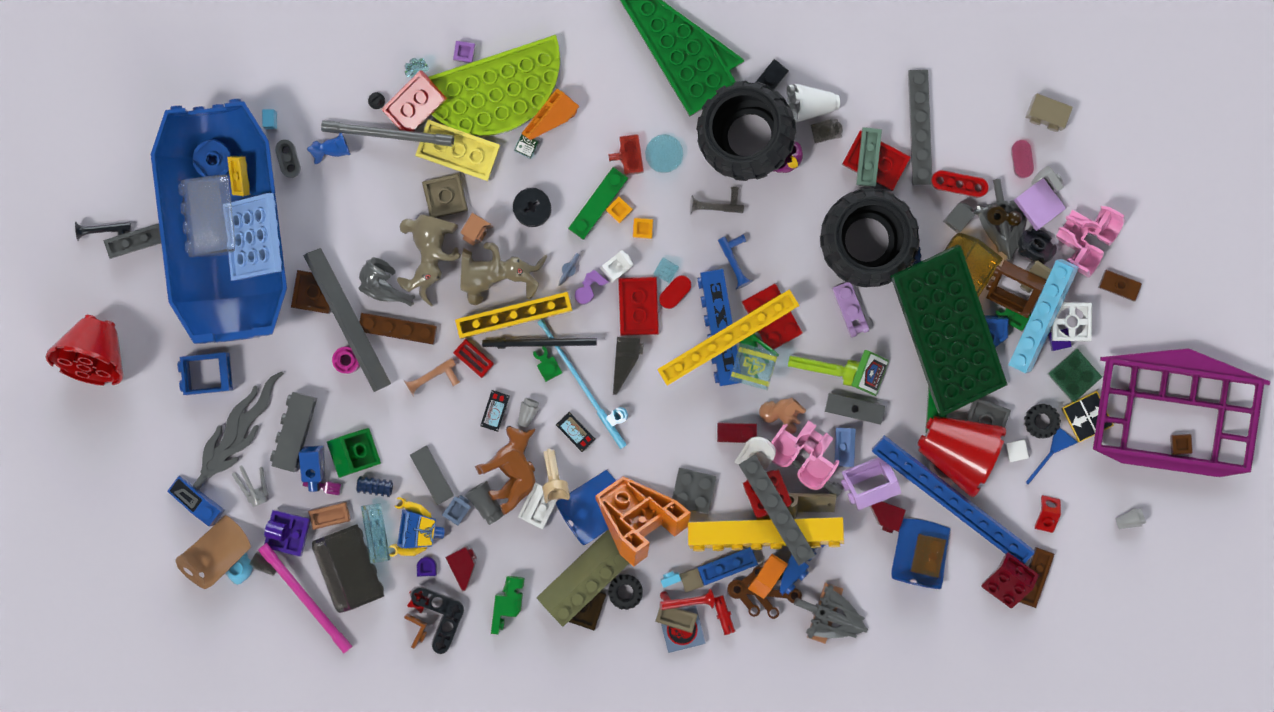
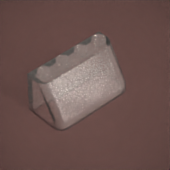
(207, 216)

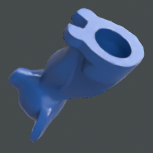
(332, 147)

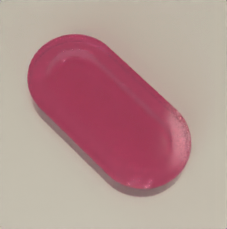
(1022, 159)

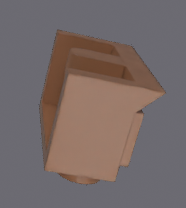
(475, 229)

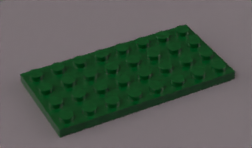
(949, 330)

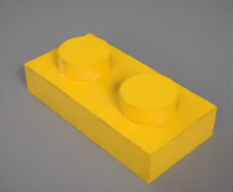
(238, 175)

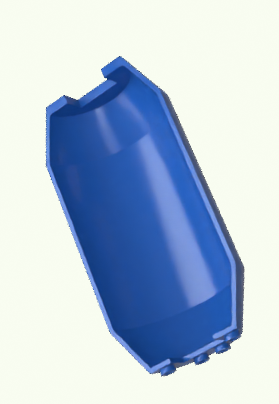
(201, 287)

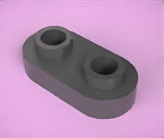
(287, 159)

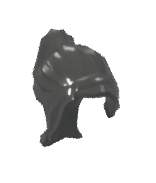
(374, 284)

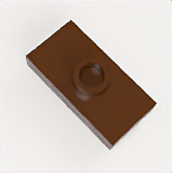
(1120, 285)

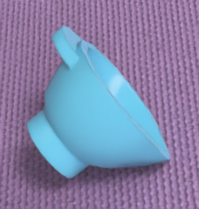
(240, 570)

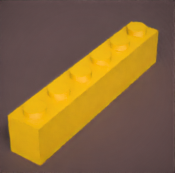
(513, 315)

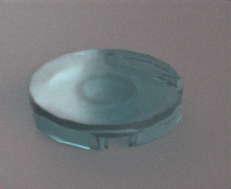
(664, 153)

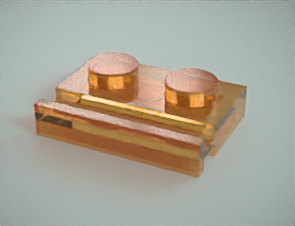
(928, 555)

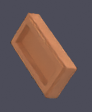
(329, 515)

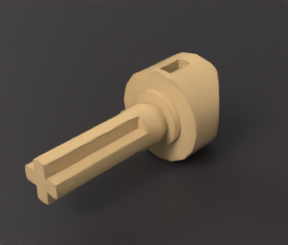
(554, 487)

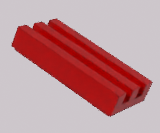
(485, 369)

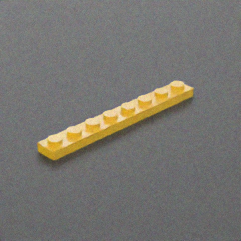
(728, 337)

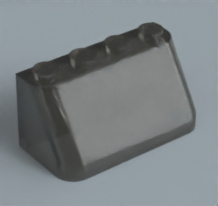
(347, 569)

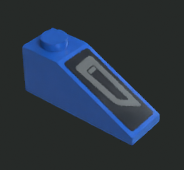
(196, 501)

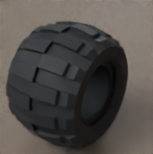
(726, 107)
(887, 210)

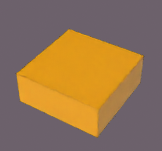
(619, 210)
(642, 228)

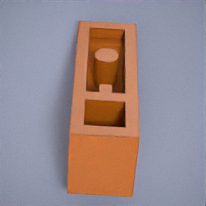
(554, 112)

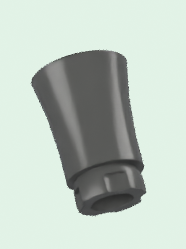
(480, 498)

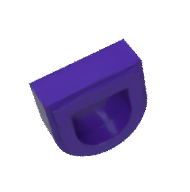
(426, 567)

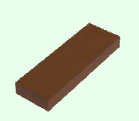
(1040, 564)

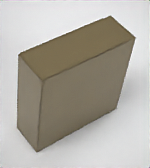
(691, 580)

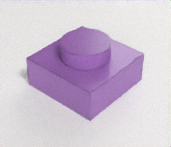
(464, 52)

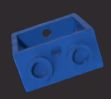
(225, 373)

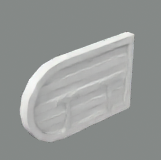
(761, 448)

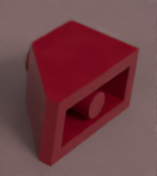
(736, 432)
(888, 516)
(462, 565)

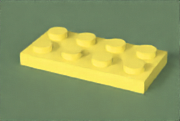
(468, 155)

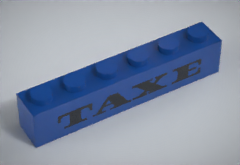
(718, 318)

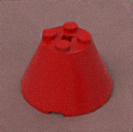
(89, 352)

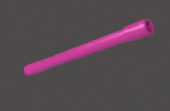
(337, 637)

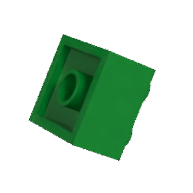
(353, 452)

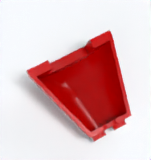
(962, 450)

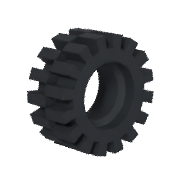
(1042, 409)
(625, 603)

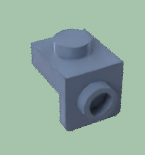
(457, 509)

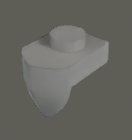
(1054, 180)

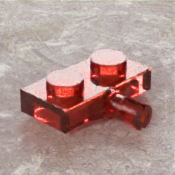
(629, 155)

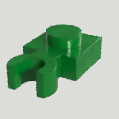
(1014, 319)
(548, 367)

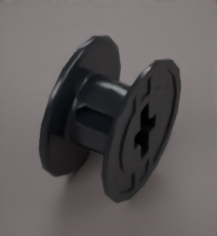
(533, 196)

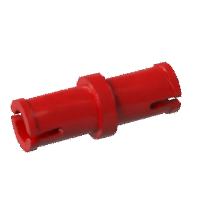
(724, 615)

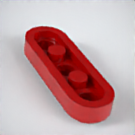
(968, 183)

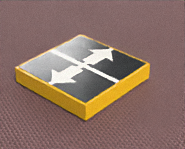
(1083, 416)

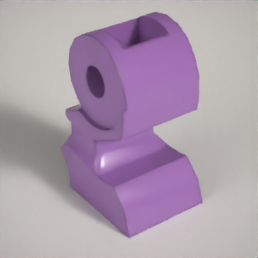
(585, 294)

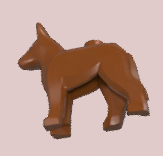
(515, 466)

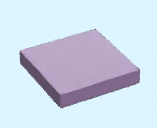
(1039, 204)

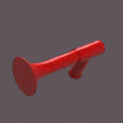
(667, 603)

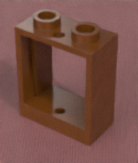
(1011, 300)

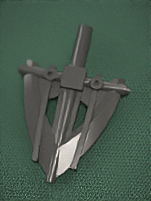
(1007, 239)
(850, 623)

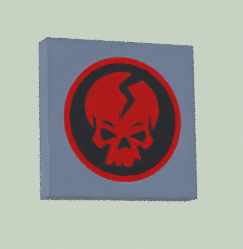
(680, 639)

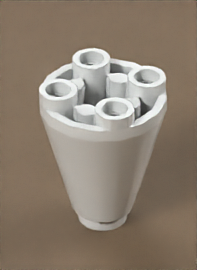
(810, 102)

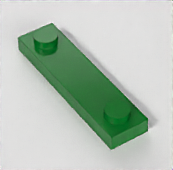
(598, 203)

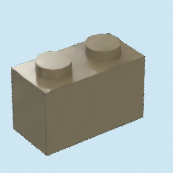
(1048, 112)

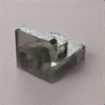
(826, 130)

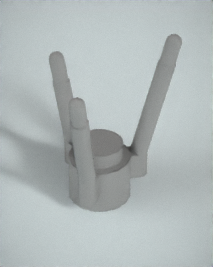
(255, 496)

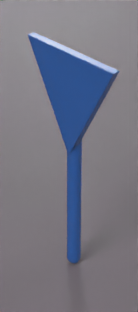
(1059, 442)

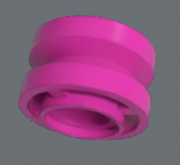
(337, 360)

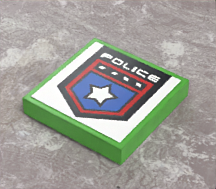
(870, 372)

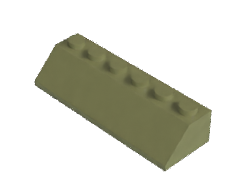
(583, 579)

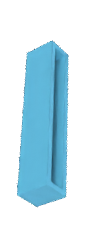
(1043, 316)

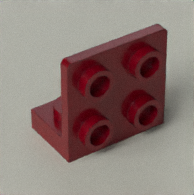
(1010, 581)

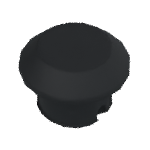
(376, 100)

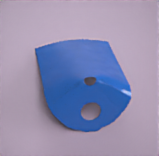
(584, 509)
(905, 551)

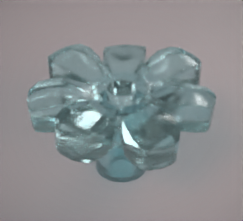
(415, 66)

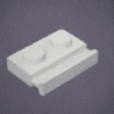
(535, 509)

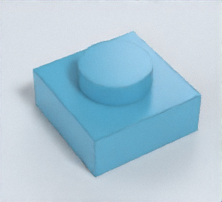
(670, 578)

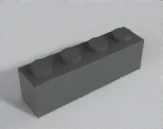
(294, 431)

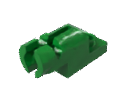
(508, 603)

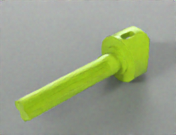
(848, 372)

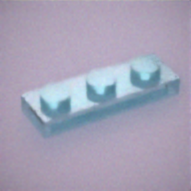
(375, 533)

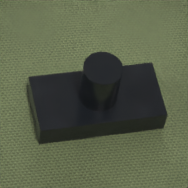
(773, 74)

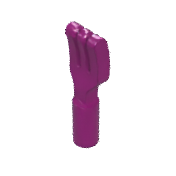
(328, 487)

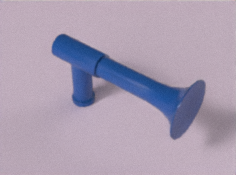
(726, 247)

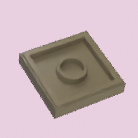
(445, 196)

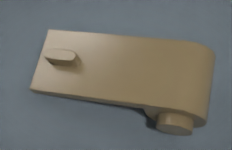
(811, 503)

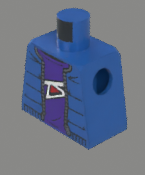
(312, 458)

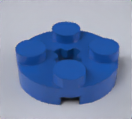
(201, 157)

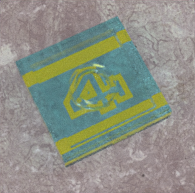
(753, 366)

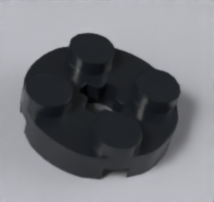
(1042, 253)

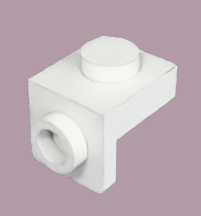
(617, 266)

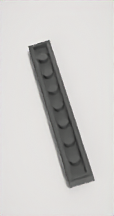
(347, 319)

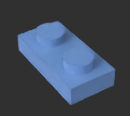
(845, 446)

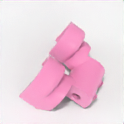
(1072, 234)
(816, 469)

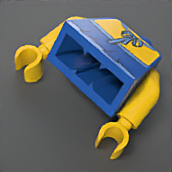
(415, 530)

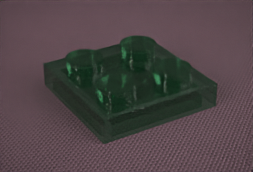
(1074, 375)

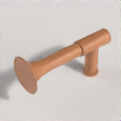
(444, 367)

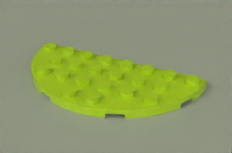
(499, 90)

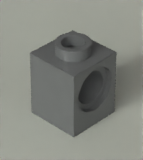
(959, 217)

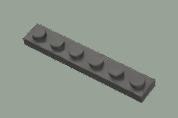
(920, 127)
(777, 510)

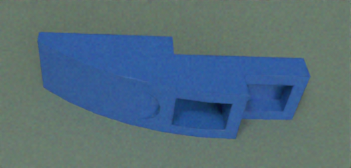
(793, 573)

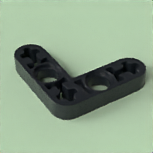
(443, 609)

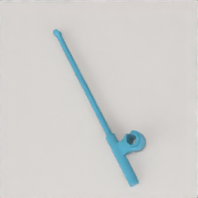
(608, 421)

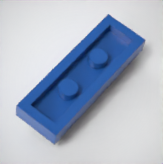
(727, 566)

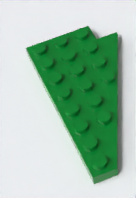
(685, 53)

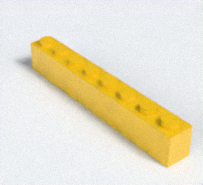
(761, 534)

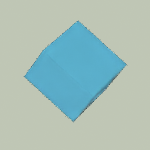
(269, 119)

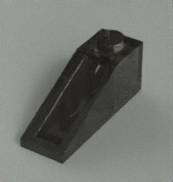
(626, 357)

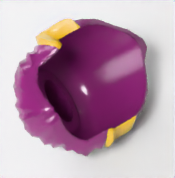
(792, 160)

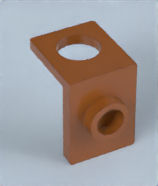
(421, 634)

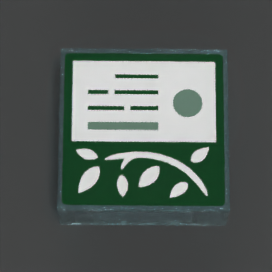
(526, 147)

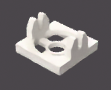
(1086, 323)

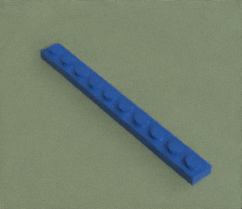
(951, 499)

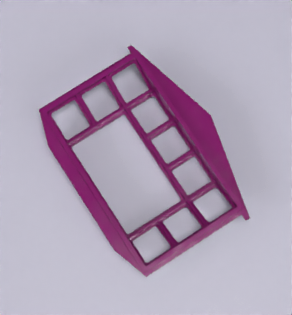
(1184, 363)

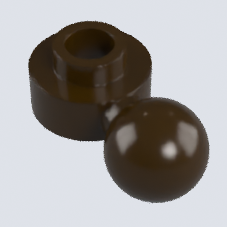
(1013, 218)

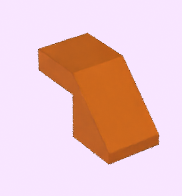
(767, 576)

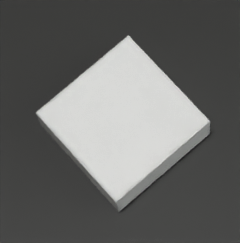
(1016, 450)

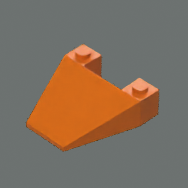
(635, 512)

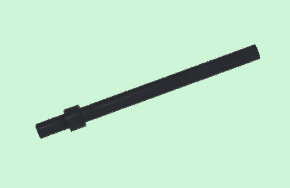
(502, 343)

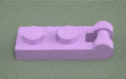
(850, 308)

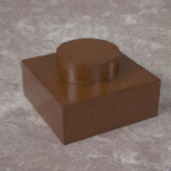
(1181, 444)

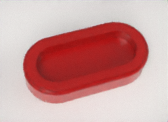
(675, 292)

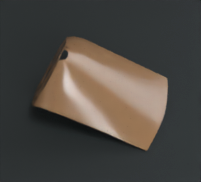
(214, 553)

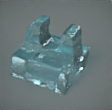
(666, 270)

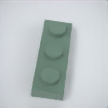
(868, 157)

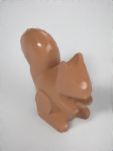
(785, 410)

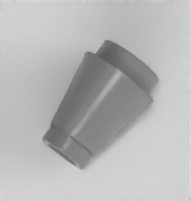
(527, 412)
(1131, 519)

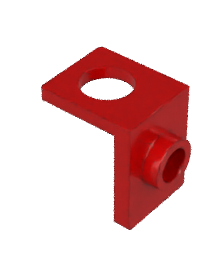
(1048, 516)

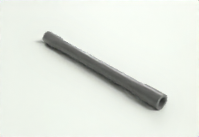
(437, 139)

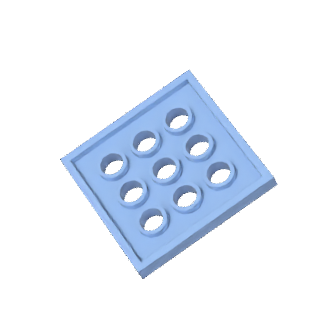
(255, 238)

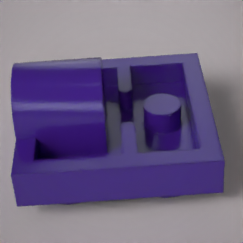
(287, 532)

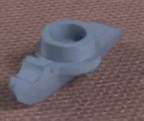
(568, 269)

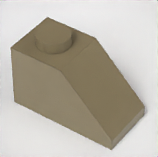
(1038, 269)

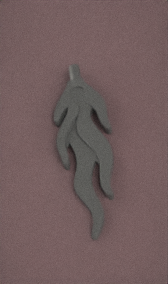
(235, 431)

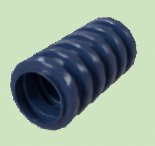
(374, 486)

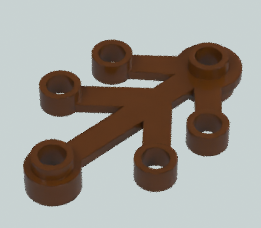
(743, 584)

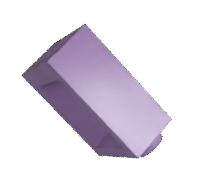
(864, 472)

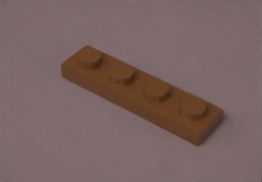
(398, 328)

